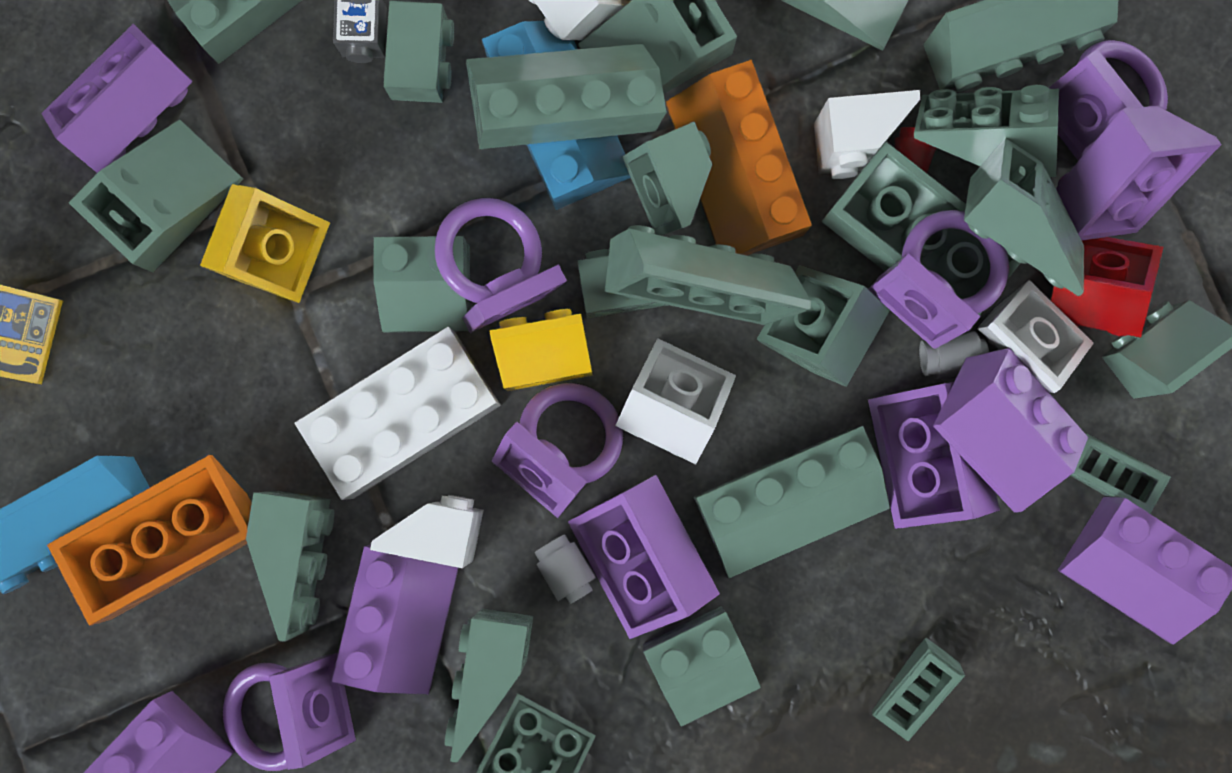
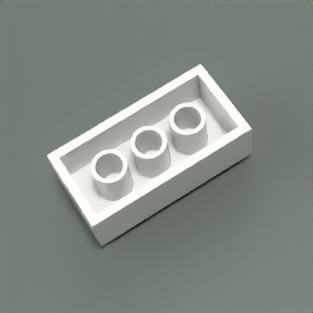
(397, 414)

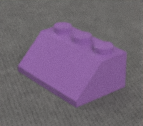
(116, 99)
(1132, 171)
(1010, 428)
(920, 468)
(644, 558)
(1147, 570)
(395, 624)
(164, 740)

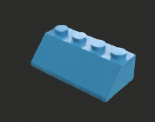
(567, 167)
(57, 510)

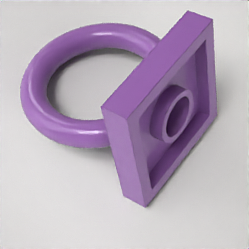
(1095, 92)
(508, 291)
(927, 299)
(540, 465)
(309, 712)

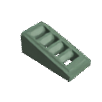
(1156, 479)
(905, 680)

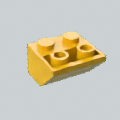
(541, 350)

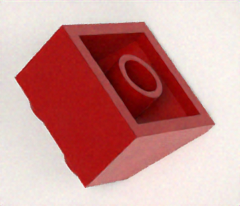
(1116, 286)

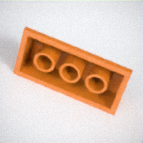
(751, 186)
(153, 540)

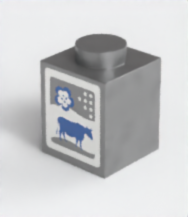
(360, 29)

